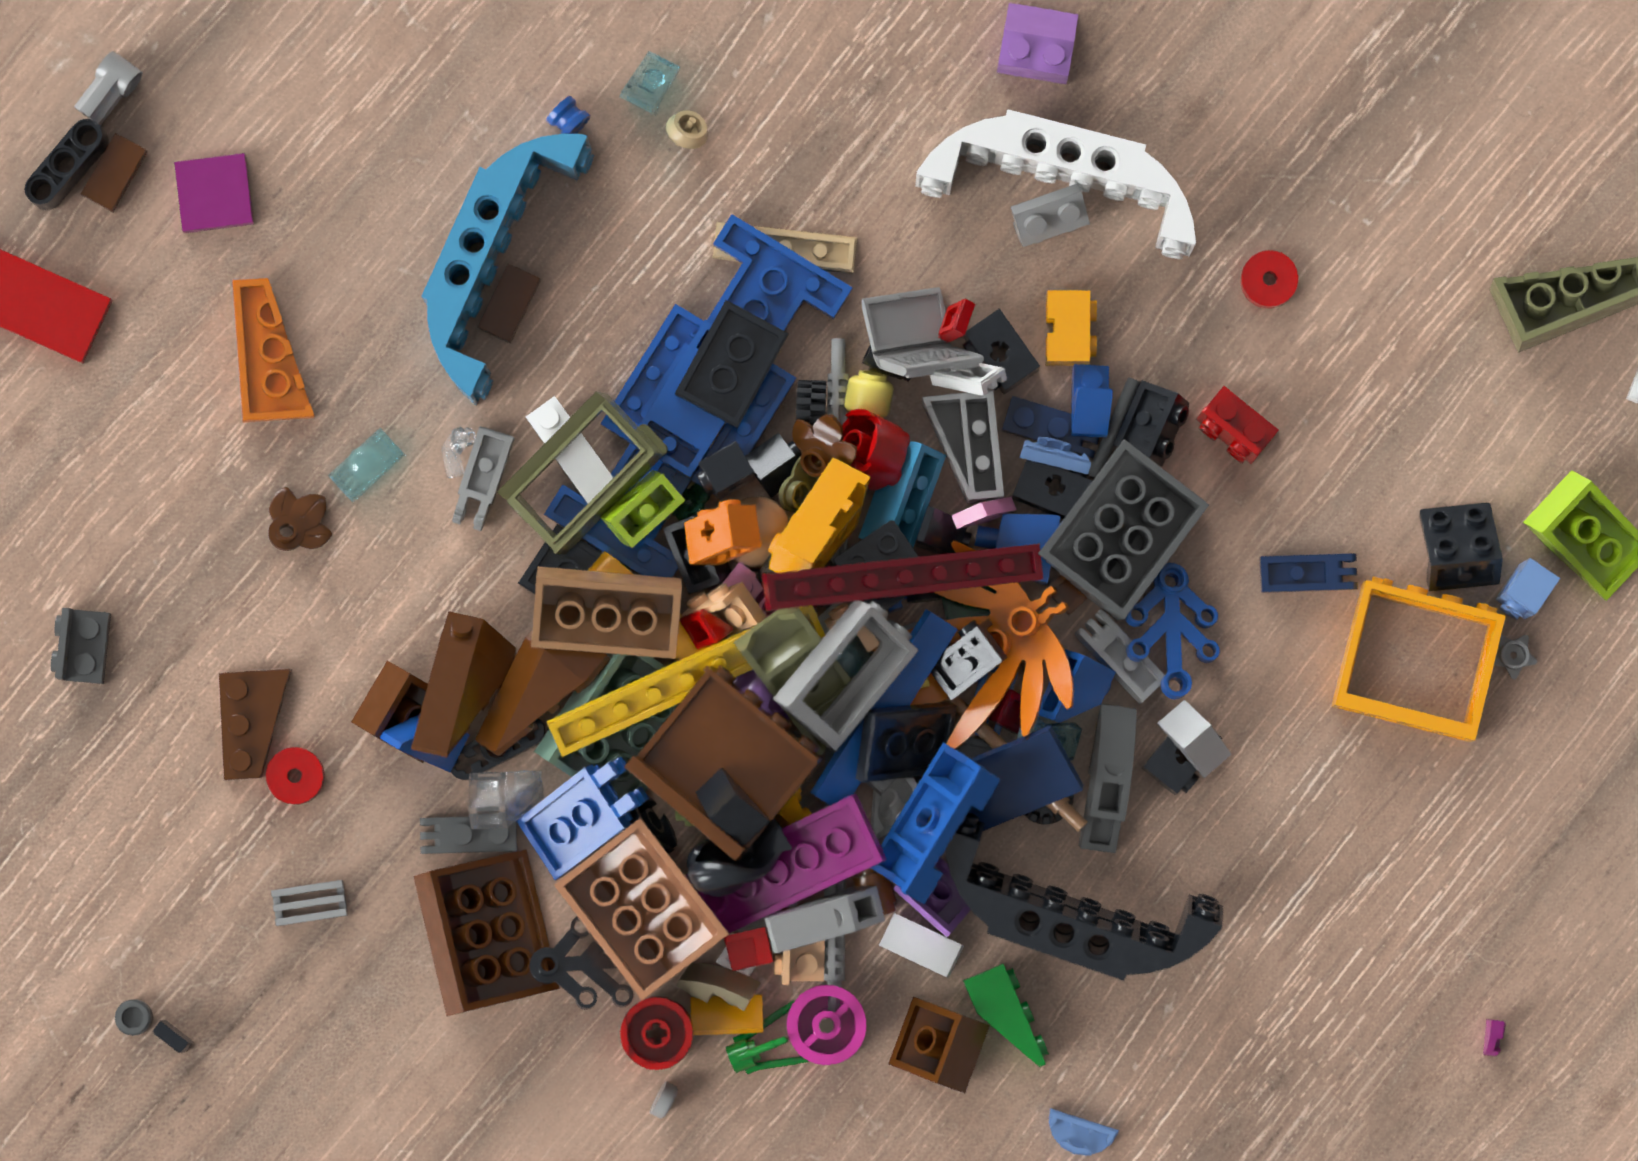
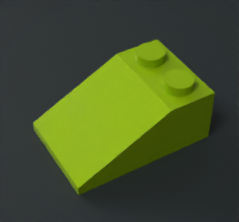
(1587, 533)

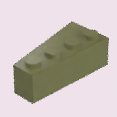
(1564, 300)

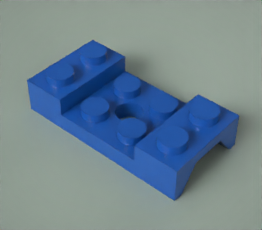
(947, 793)

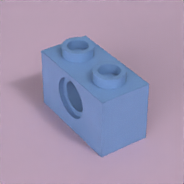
(1526, 590)

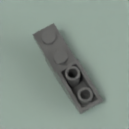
(1110, 777)

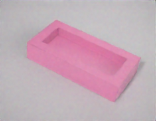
(984, 512)

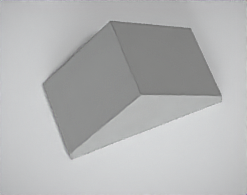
(1194, 738)

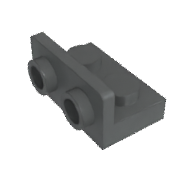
(81, 646)

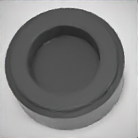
(133, 1017)

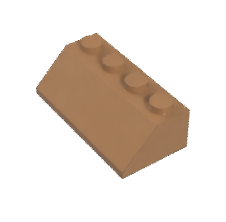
(606, 612)

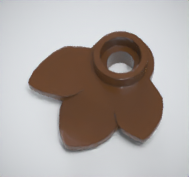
(821, 444)
(302, 517)

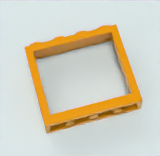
(1447, 605)

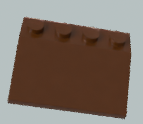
(484, 931)

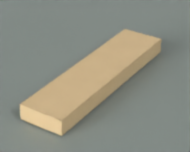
(826, 251)

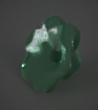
(695, 501)

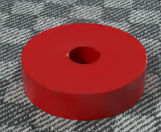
(1269, 263)
(278, 775)

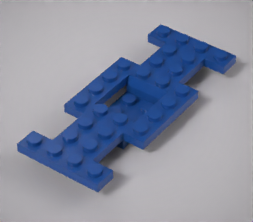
(770, 286)

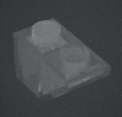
(502, 797)

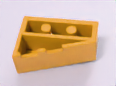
(822, 520)

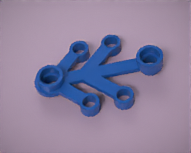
(1174, 625)

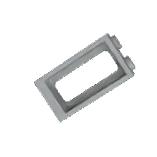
(864, 688)

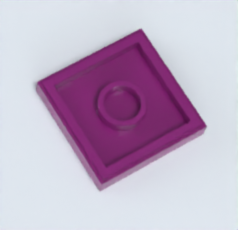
(214, 193)

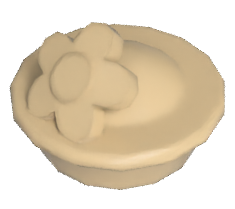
(687, 129)

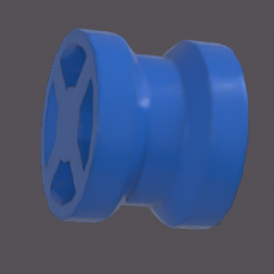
(568, 116)

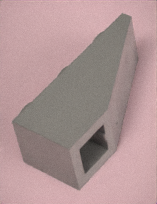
(825, 918)

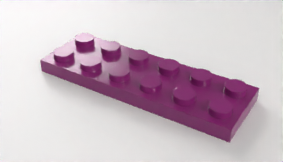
(823, 852)

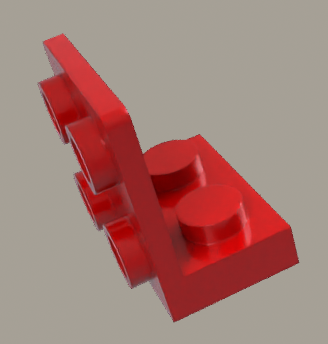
(1236, 425)

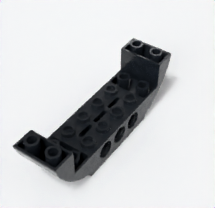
(1127, 943)

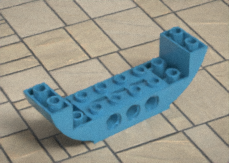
(499, 189)

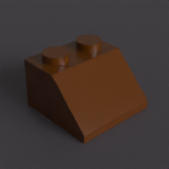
(390, 701)
(939, 1045)

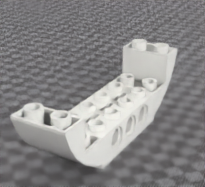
(1131, 175)

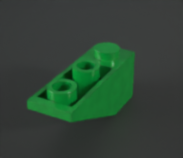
(998, 1004)

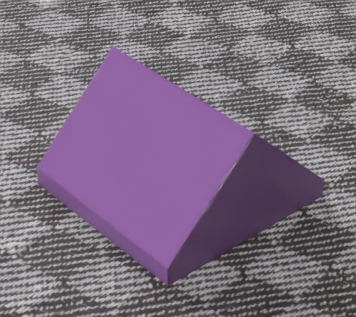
(944, 906)

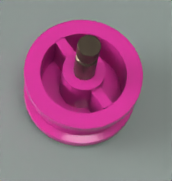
(822, 1034)

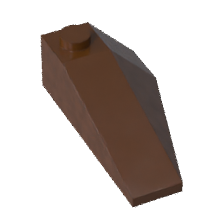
(464, 676)
(534, 686)

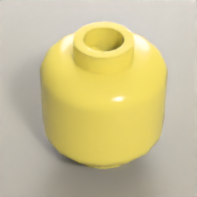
(869, 392)

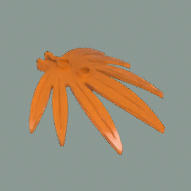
(1022, 636)

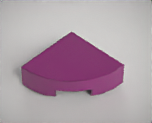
(1493, 1033)

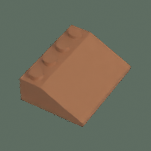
(641, 909)

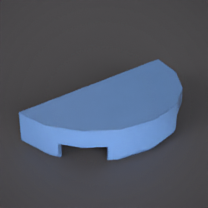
(1055, 453)
(1079, 1134)

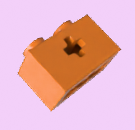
(722, 533)

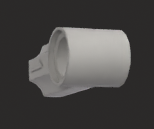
(113, 81)

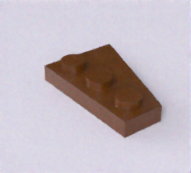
(248, 719)

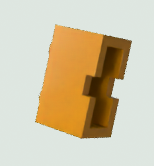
(1071, 317)

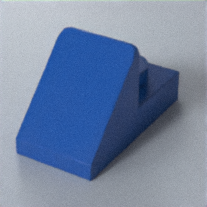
(1090, 400)

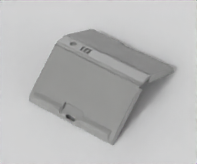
(906, 331)

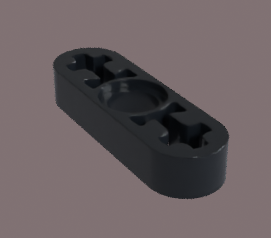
(469, 752)

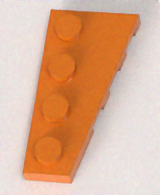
(267, 368)

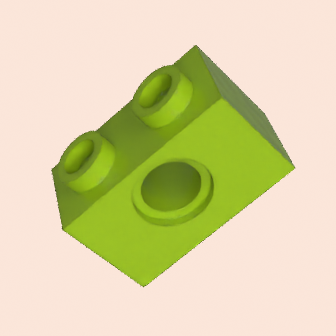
(642, 508)

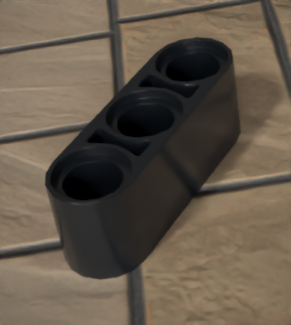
(61, 182)

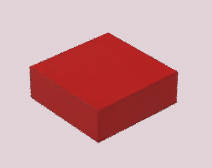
(956, 320)

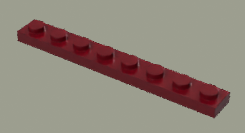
(902, 577)

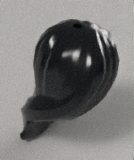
(720, 875)

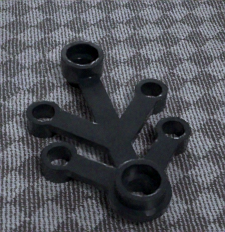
(590, 963)

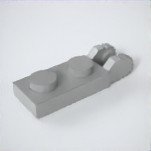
(483, 474)

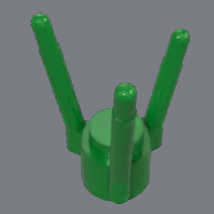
(746, 1053)

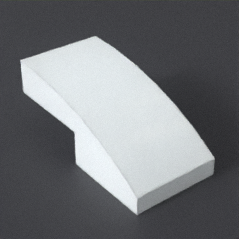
(921, 945)

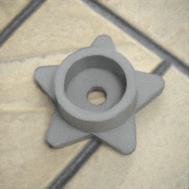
(1523, 658)

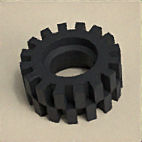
(810, 400)

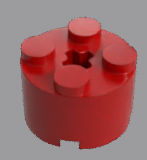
(879, 447)
(644, 1049)

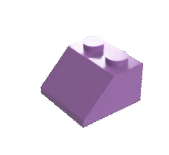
(1037, 43)

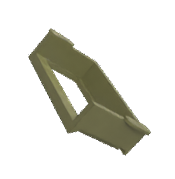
(642, 436)

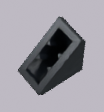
(731, 807)

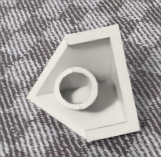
(890, 804)

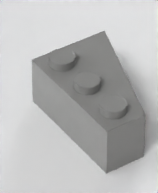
(970, 441)

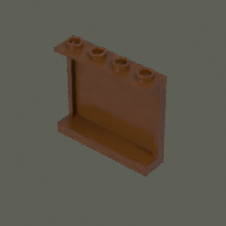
(731, 731)

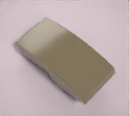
(704, 980)

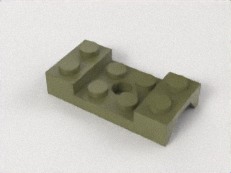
(778, 649)

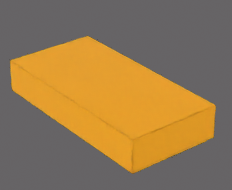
(722, 1018)

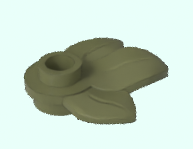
(796, 488)

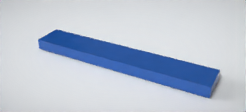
(931, 638)

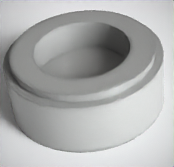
(664, 1100)

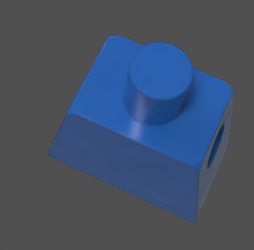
(1019, 531)

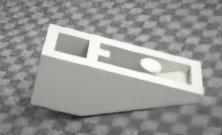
(578, 458)

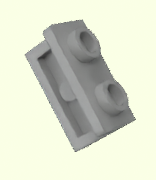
(1050, 215)

